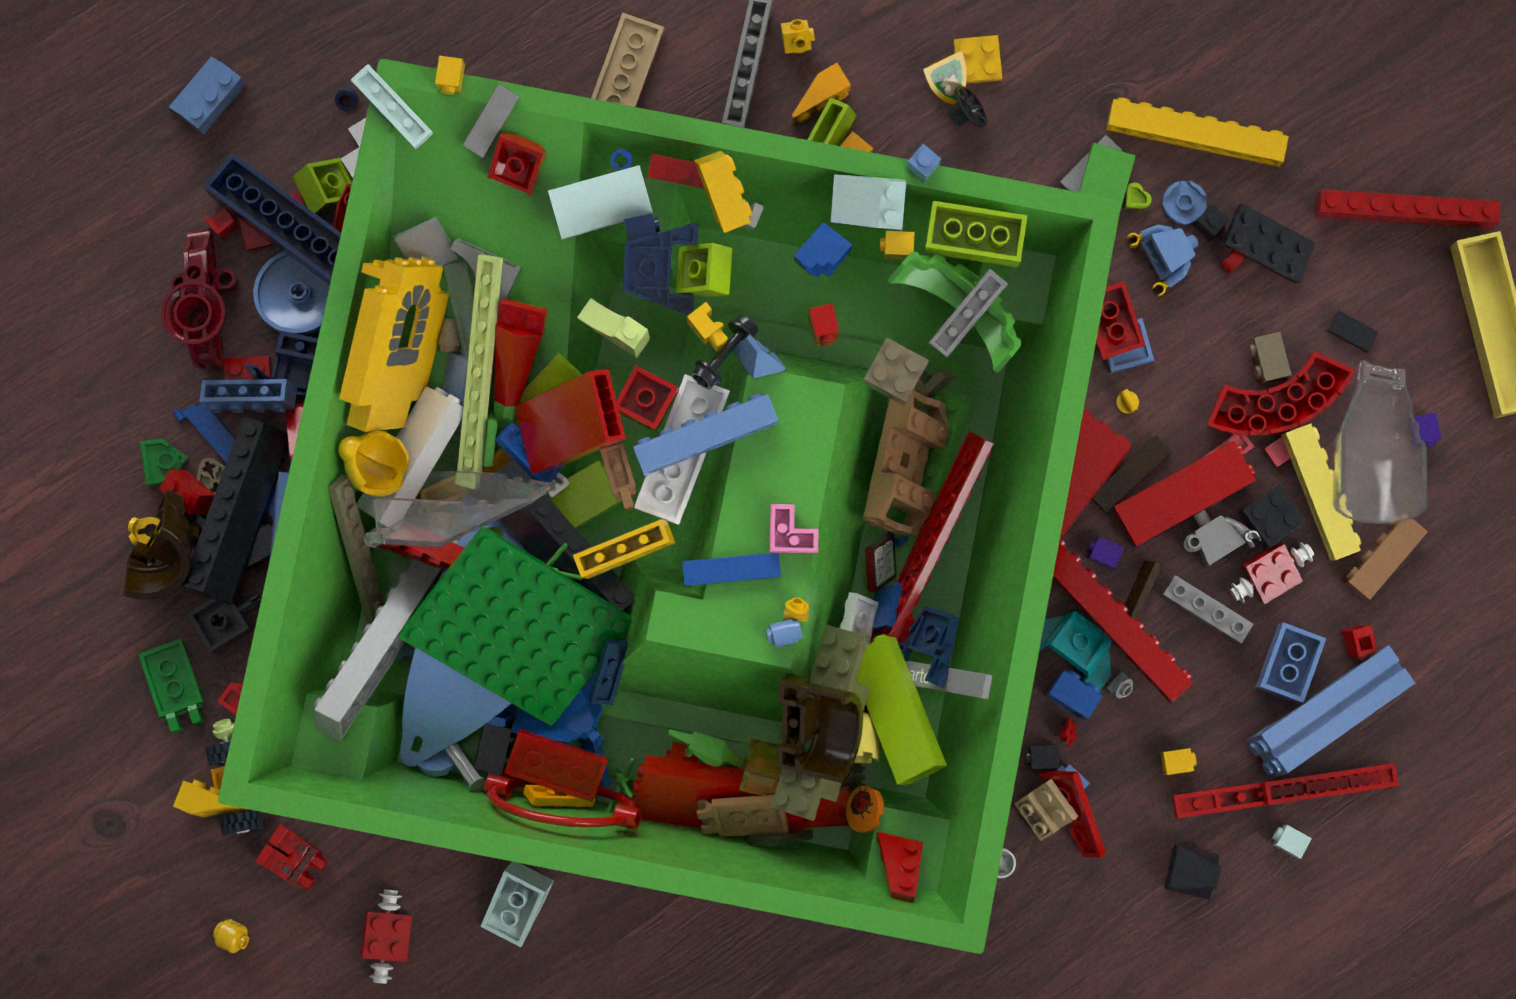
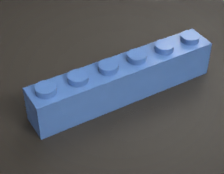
(705, 435)

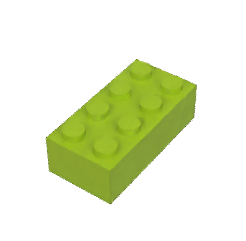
(975, 234)

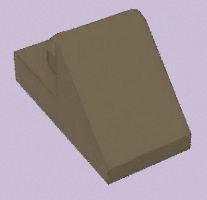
(934, 383)

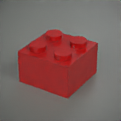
(646, 399)

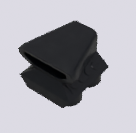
(1192, 871)

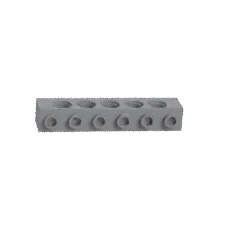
(747, 63)

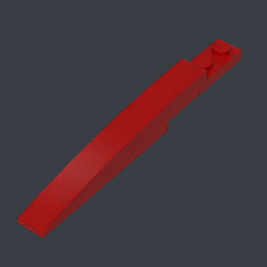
(1285, 790)

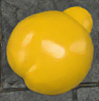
(374, 462)

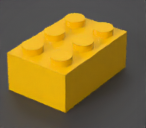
(723, 191)

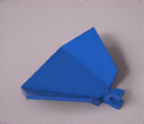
(573, 723)

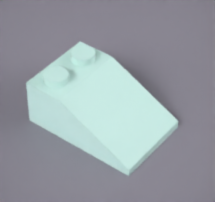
(868, 201)
(516, 903)

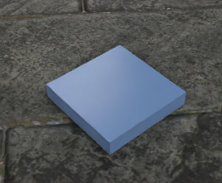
(1134, 357)

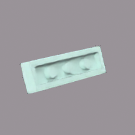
(391, 106)

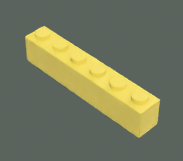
(1317, 484)

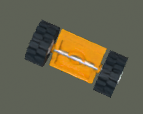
(240, 821)

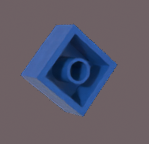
(1074, 695)

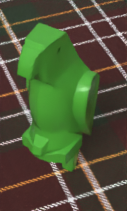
(708, 749)

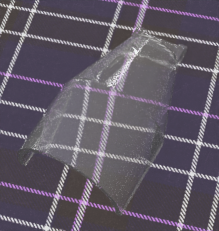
(1379, 451)

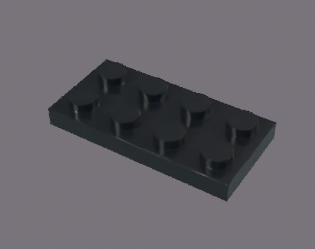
(1268, 243)

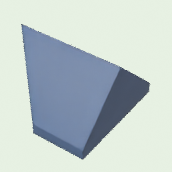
(756, 358)

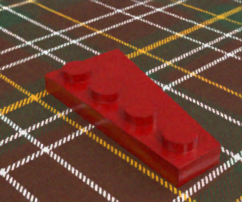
(1084, 826)

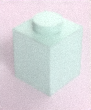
(1291, 841)

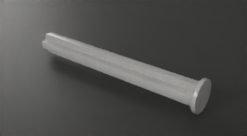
(465, 768)

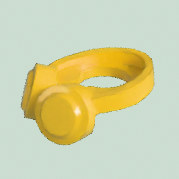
(136, 524)

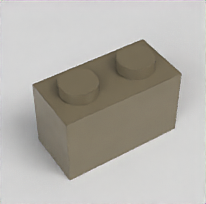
(1269, 358)

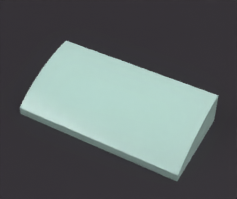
(600, 202)

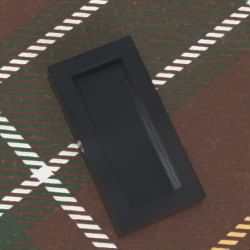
(1352, 331)

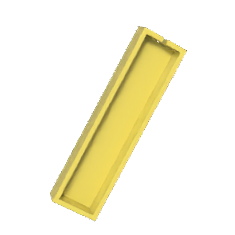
(1491, 311)

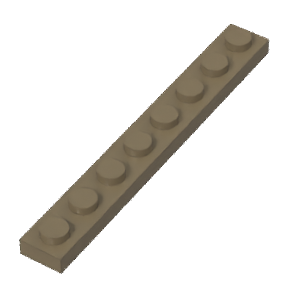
(357, 552)

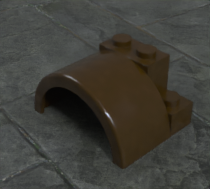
(169, 544)
(827, 717)

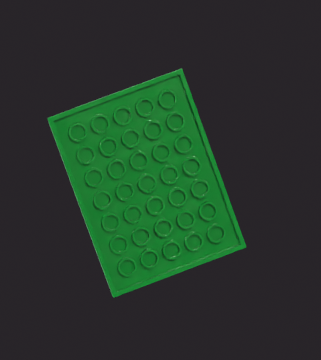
(515, 626)

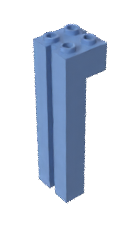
(1330, 713)

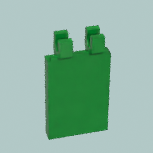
(173, 683)

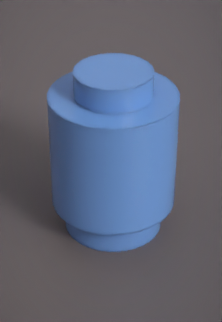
(784, 633)

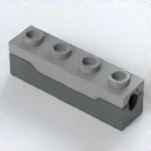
(1206, 610)

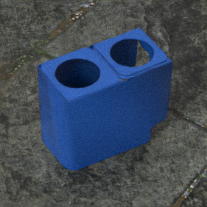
(823, 251)

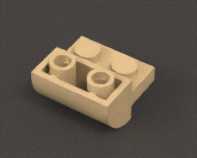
(1046, 809)

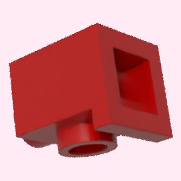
(1360, 641)

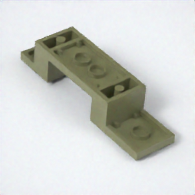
(835, 667)

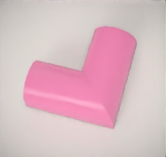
(785, 537)

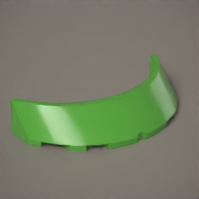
(953, 286)

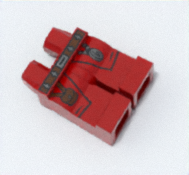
(298, 862)

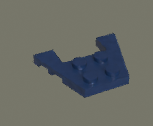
(649, 267)
(933, 636)

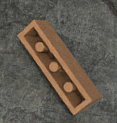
(1385, 558)

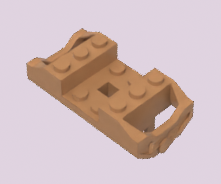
(902, 462)

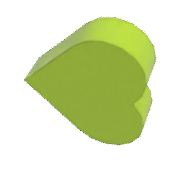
(1136, 198)

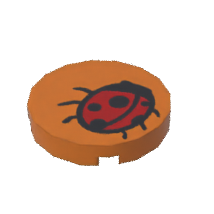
(864, 809)

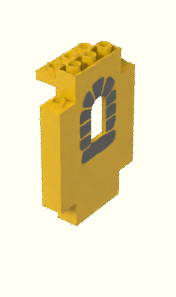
(378, 374)

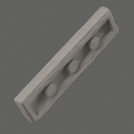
(968, 313)

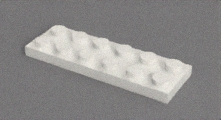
(668, 490)

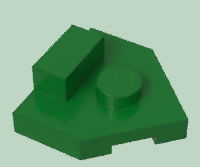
(158, 459)

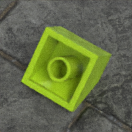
(322, 184)
(704, 270)

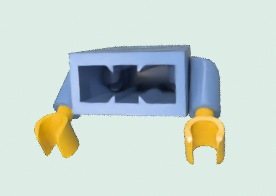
(1168, 252)

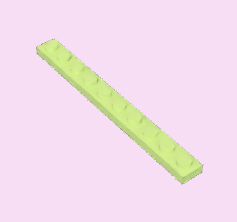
(480, 363)

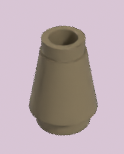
(449, 336)

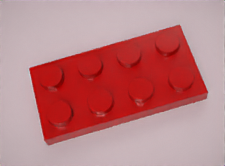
(556, 765)

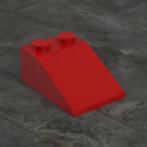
(1118, 323)

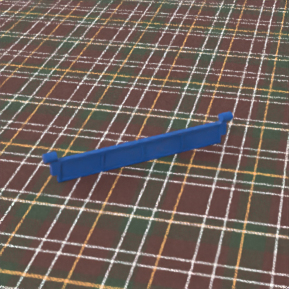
(216, 435)

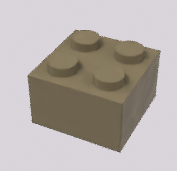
(895, 371)

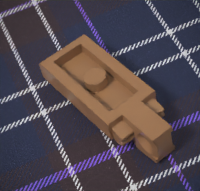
(619, 473)

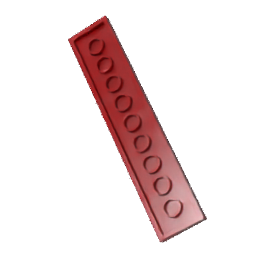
(938, 527)

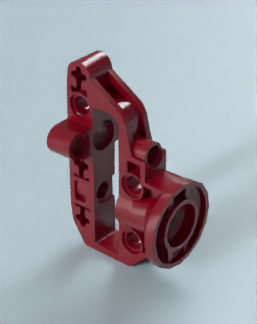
(194, 309)

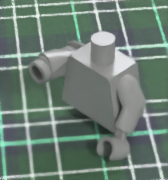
(1217, 537)

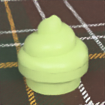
(223, 730)

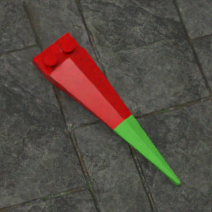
(516, 345)

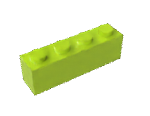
(833, 123)

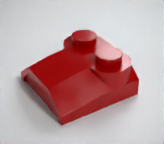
(516, 162)

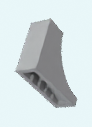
(509, 270)

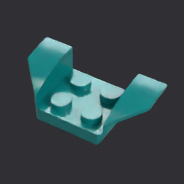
(1080, 645)

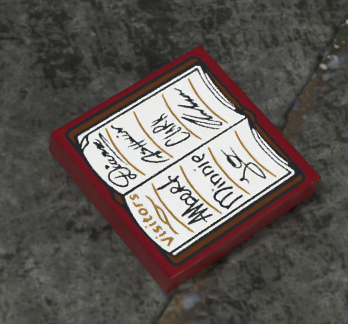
(880, 563)

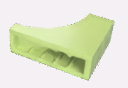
(618, 329)

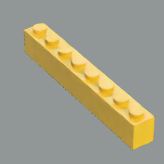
(1196, 132)

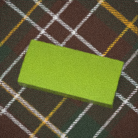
(552, 375)

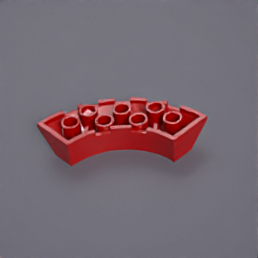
(1282, 406)
(433, 556)

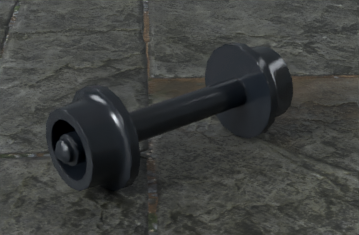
(705, 373)

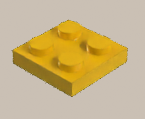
(981, 58)

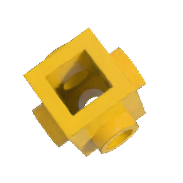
(797, 36)

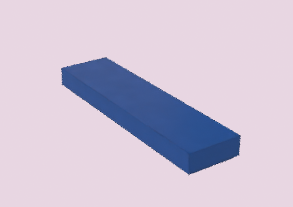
(731, 569)

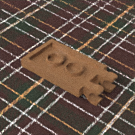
(742, 816)

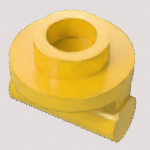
(1127, 402)
(796, 610)

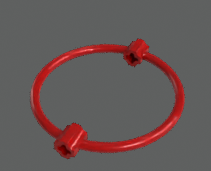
(624, 815)

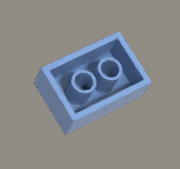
(1290, 663)

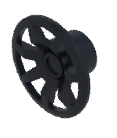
(964, 109)

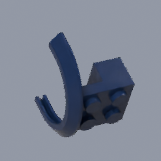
(293, 361)

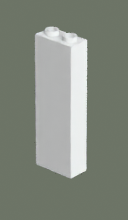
(424, 437)

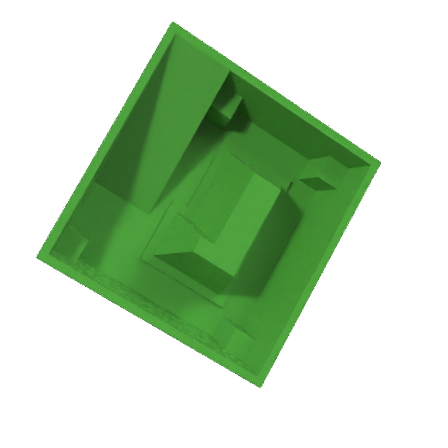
(703, 649)

